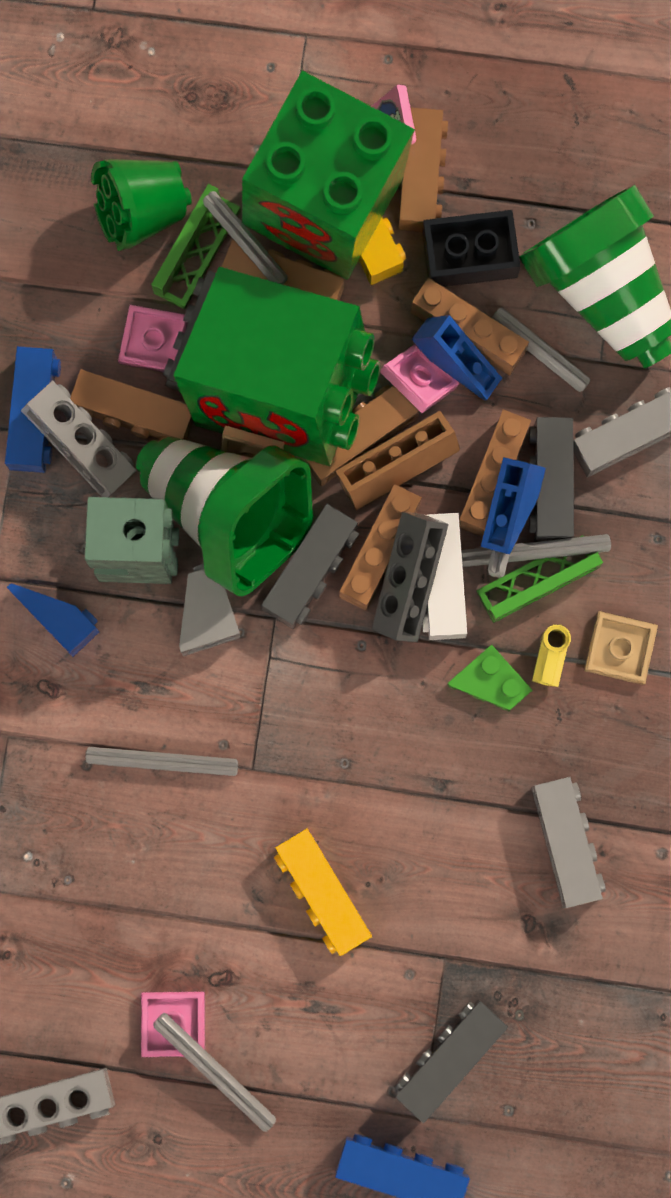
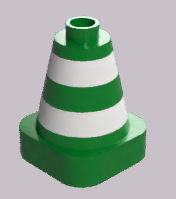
(609, 276)
(235, 507)

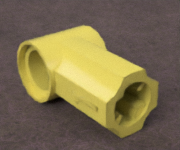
(550, 658)

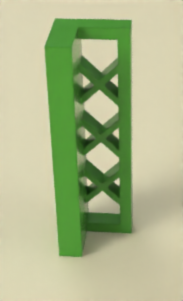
(183, 249)
(537, 590)

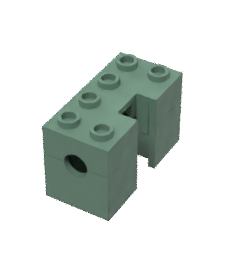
(131, 540)

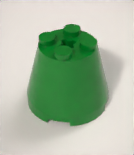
(138, 199)

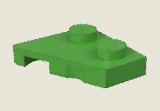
(492, 680)

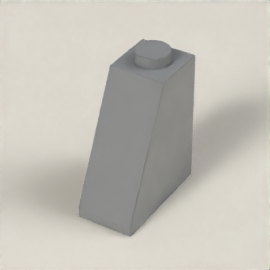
(206, 615)

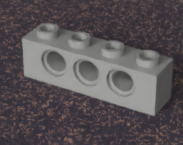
(62, 436)
(94, 1084)

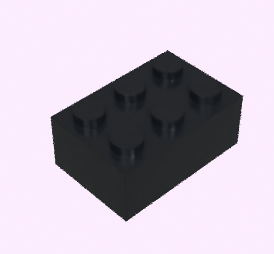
(471, 248)

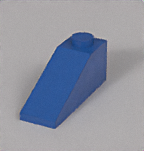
(456, 355)
(512, 503)
(62, 620)

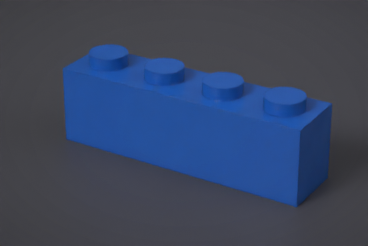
(26, 445)
(398, 1174)

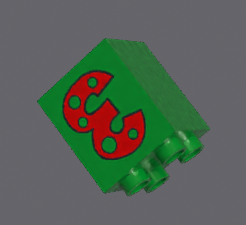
(325, 174)
(277, 365)

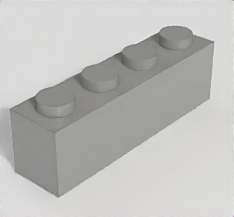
(625, 434)
(567, 842)

